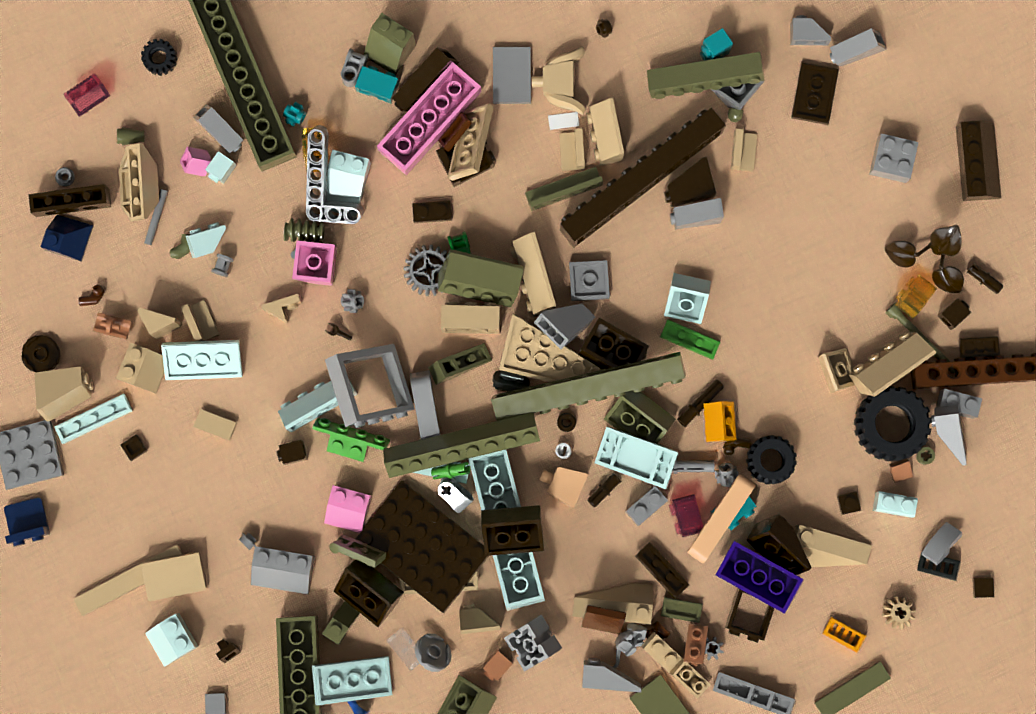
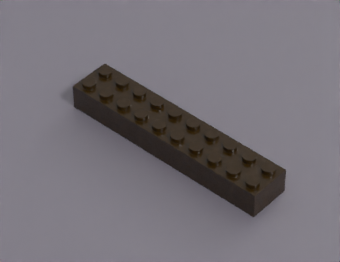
(642, 177)

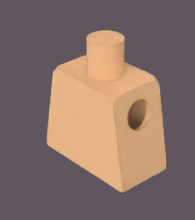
(565, 484)

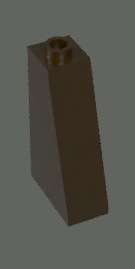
(423, 78)

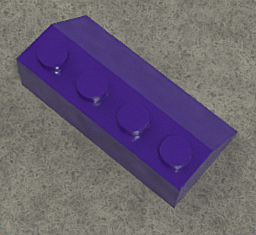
(759, 577)

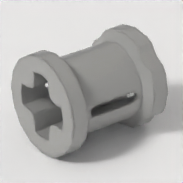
(222, 265)

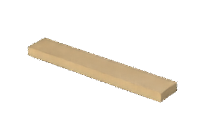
(117, 586)

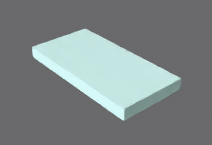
(202, 359)
(352, 680)

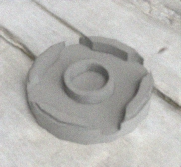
(433, 652)

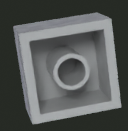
(893, 158)

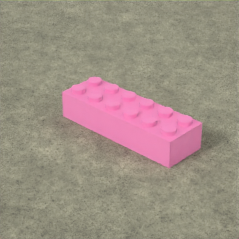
(429, 118)

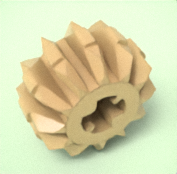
(901, 605)

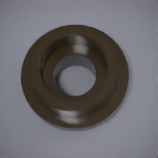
(604, 28)
(570, 417)

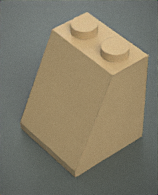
(61, 390)

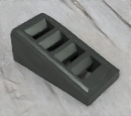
(956, 565)

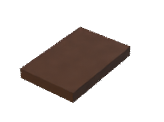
(603, 619)

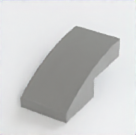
(941, 543)

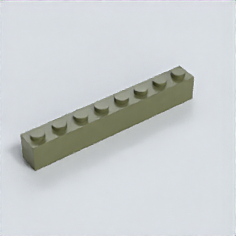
(461, 445)

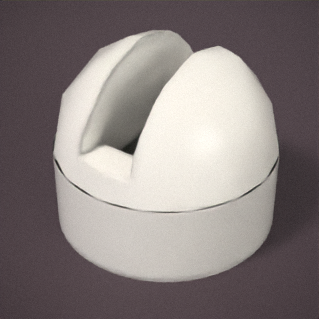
(560, 449)

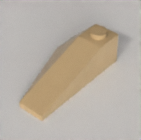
(831, 550)
(632, 599)

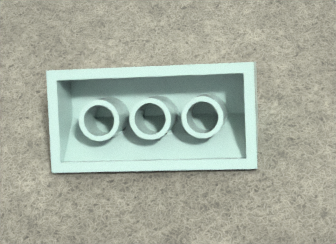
(309, 406)

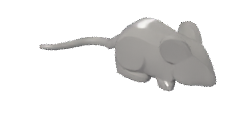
(629, 640)

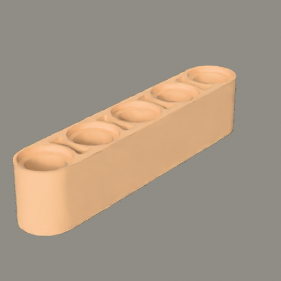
(721, 518)

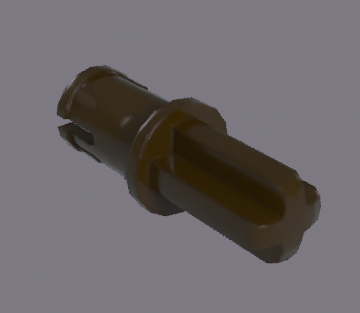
(985, 278)
(604, 490)

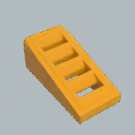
(858, 645)

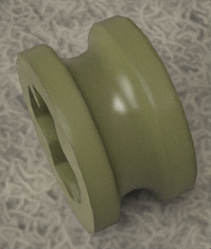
(929, 460)

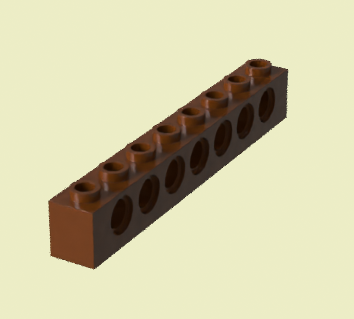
(922, 380)

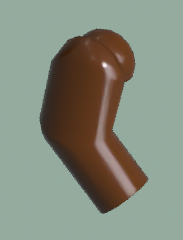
(94, 298)

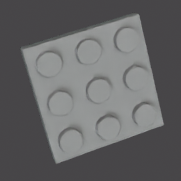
(29, 455)

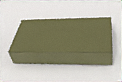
(681, 609)

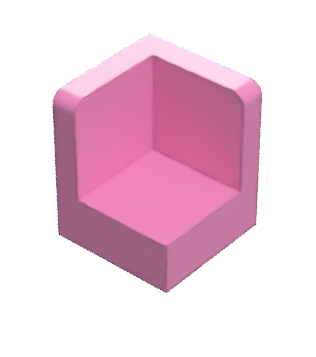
(195, 161)

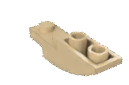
(675, 665)

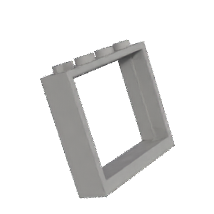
(344, 392)

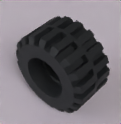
(786, 452)

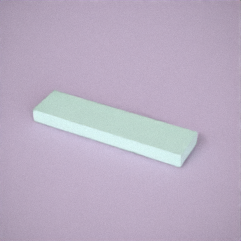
(93, 418)

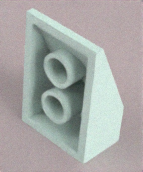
(346, 178)

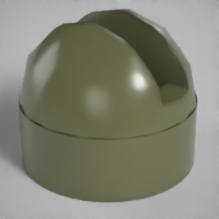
(735, 115)

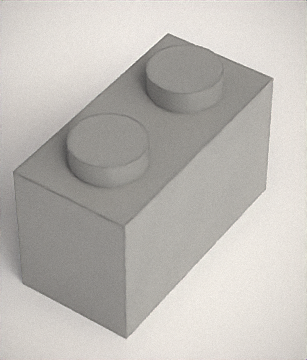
(968, 405)
(646, 506)

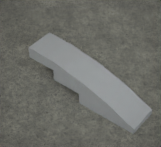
(753, 694)

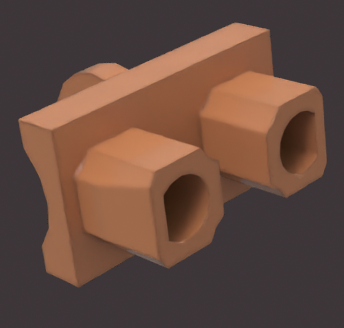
(112, 326)

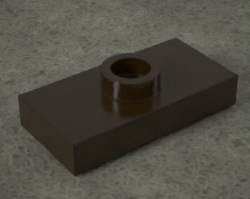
(979, 347)

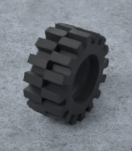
(148, 52)

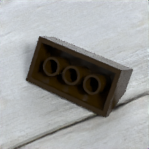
(978, 161)

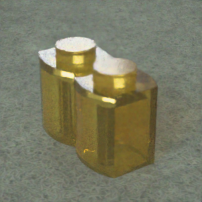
(915, 296)

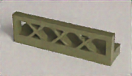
(564, 188)

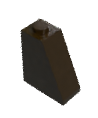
(691, 185)

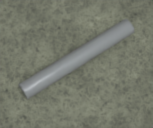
(155, 217)

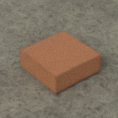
(900, 470)

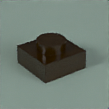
(849, 503)

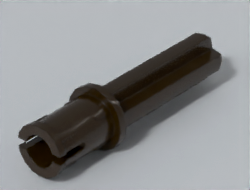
(698, 405)

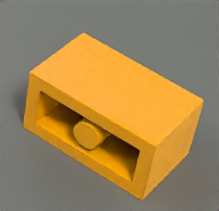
(719, 421)

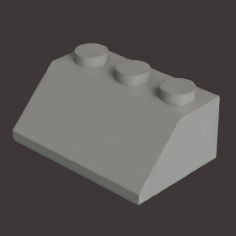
(282, 570)

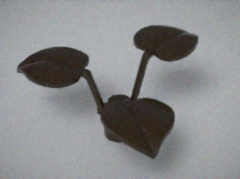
(943, 242)

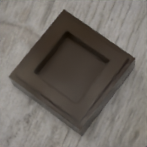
(134, 447)
(983, 587)

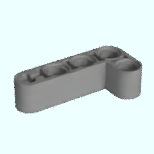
(424, 404)

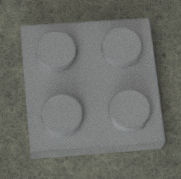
(589, 280)

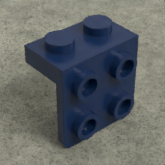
(26, 522)

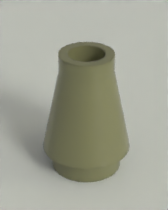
(129, 136)

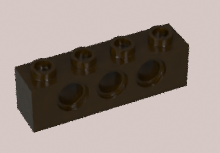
(69, 200)

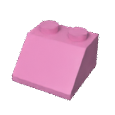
(314, 262)
(347, 509)

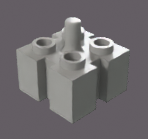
(533, 643)

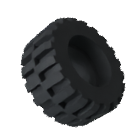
(917, 416)

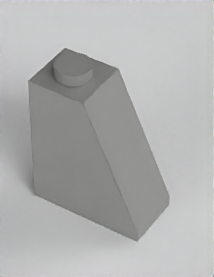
(857, 47)
(218, 129)
(697, 214)
(564, 323)

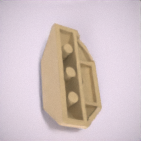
(138, 182)

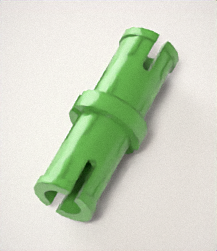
(450, 470)

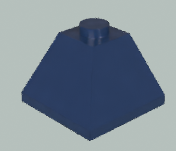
(67, 237)

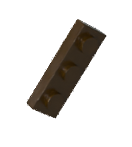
(662, 570)

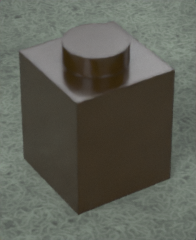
(955, 313)
(292, 452)

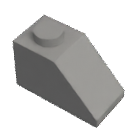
(807, 32)

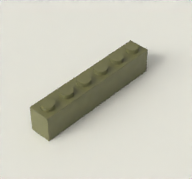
(705, 75)

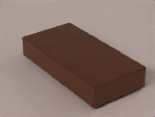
(455, 131)

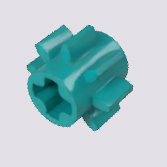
(294, 114)

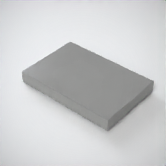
(511, 75)

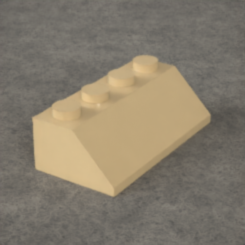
(534, 275)
(891, 363)

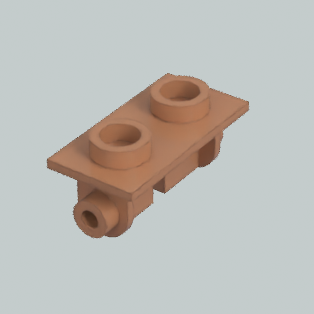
(695, 644)

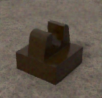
(227, 651)

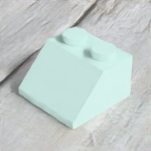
(687, 298)
(171, 639)

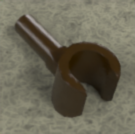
(336, 331)

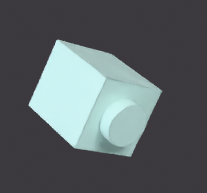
(220, 168)

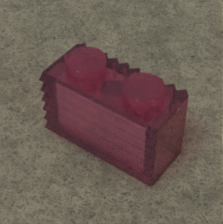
(86, 95)
(686, 515)

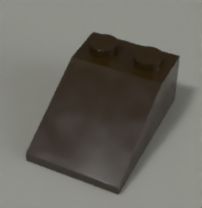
(779, 544)

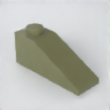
(459, 363)

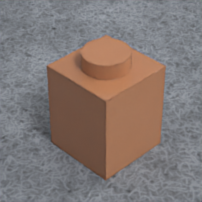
(497, 666)

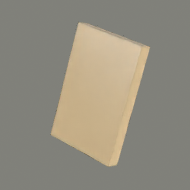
(173, 576)

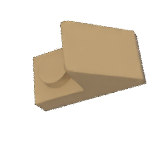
(277, 307)

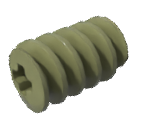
(304, 231)

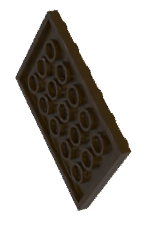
(424, 546)

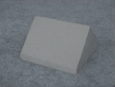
(737, 96)

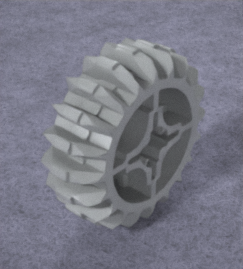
(420, 272)

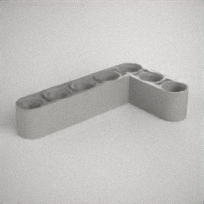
(321, 183)

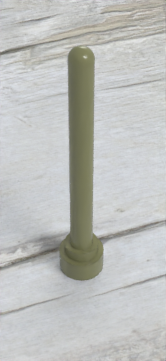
(897, 314)

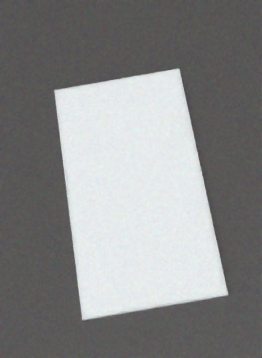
(563, 120)

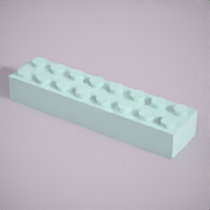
(498, 490)

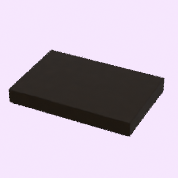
(814, 93)

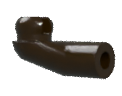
(729, 446)

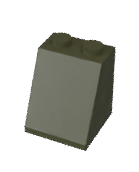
(389, 44)

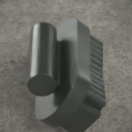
(509, 381)

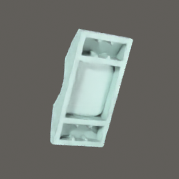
(636, 457)

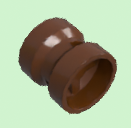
(660, 629)

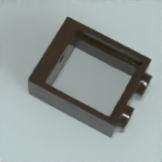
(751, 635)

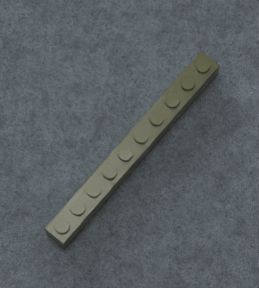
(590, 386)

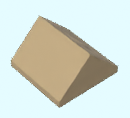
(158, 324)
(836, 369)

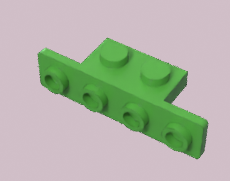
(349, 441)

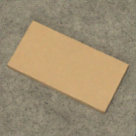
(470, 147)

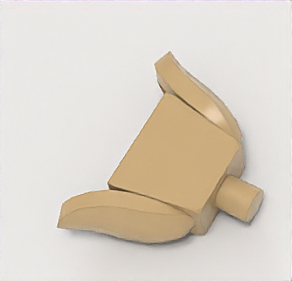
(559, 80)

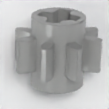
(352, 301)
(726, 474)
(717, 650)

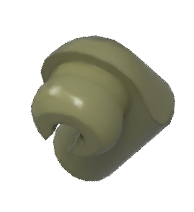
(181, 250)

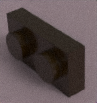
(431, 212)

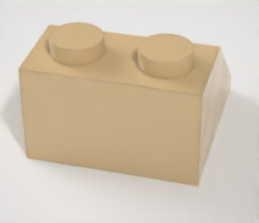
(142, 368)

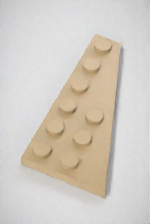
(537, 356)

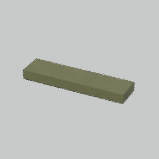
(853, 689)

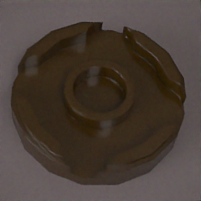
(40, 354)

